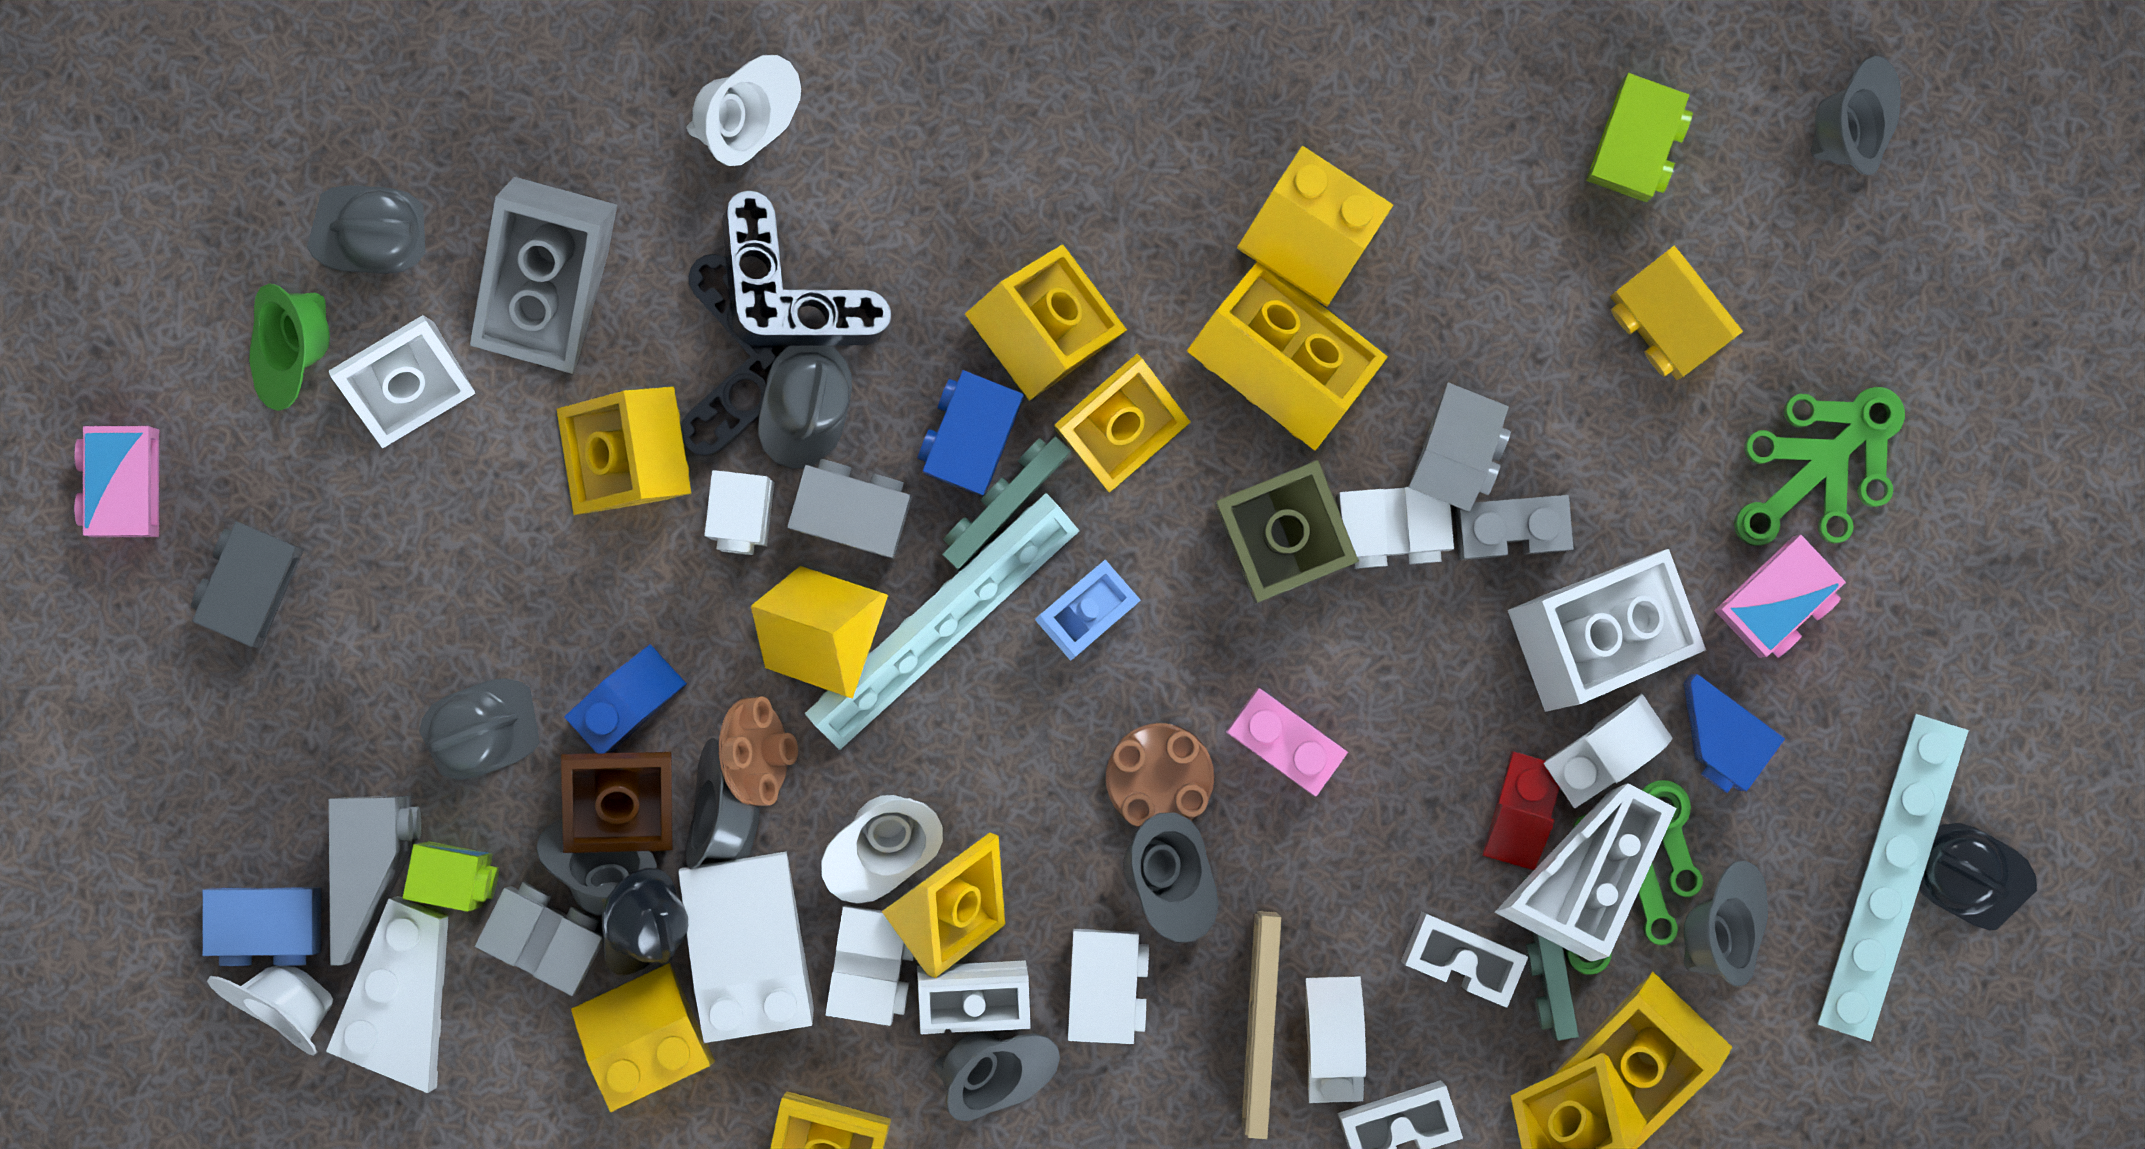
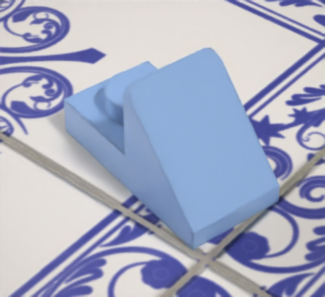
(1087, 610)

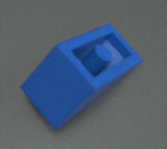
(625, 700)
(1727, 737)

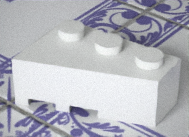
(1593, 875)
(397, 998)

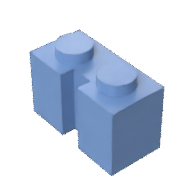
(262, 923)

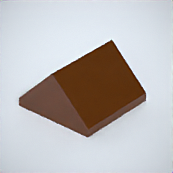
(616, 802)

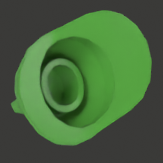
(286, 339)

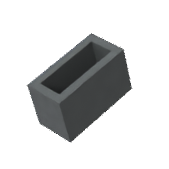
(245, 584)

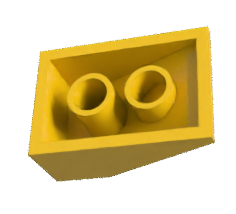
(1657, 1049)

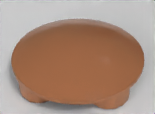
(755, 751)
(1159, 772)

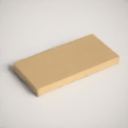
(1261, 1024)

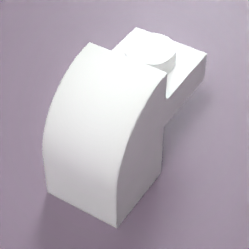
(1609, 751)
(1335, 1039)

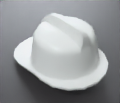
(747, 109)
(881, 848)
(282, 999)

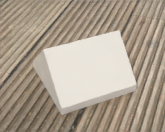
(402, 380)

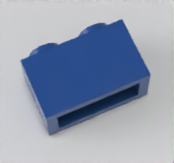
(971, 432)

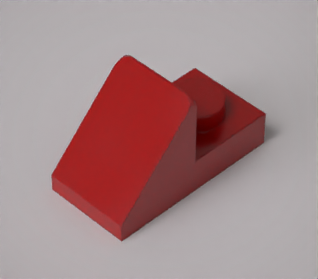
(1522, 813)

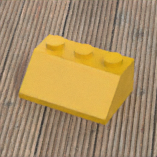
(1287, 354)

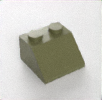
(1286, 532)

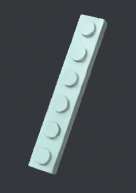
(945, 619)
(1892, 877)

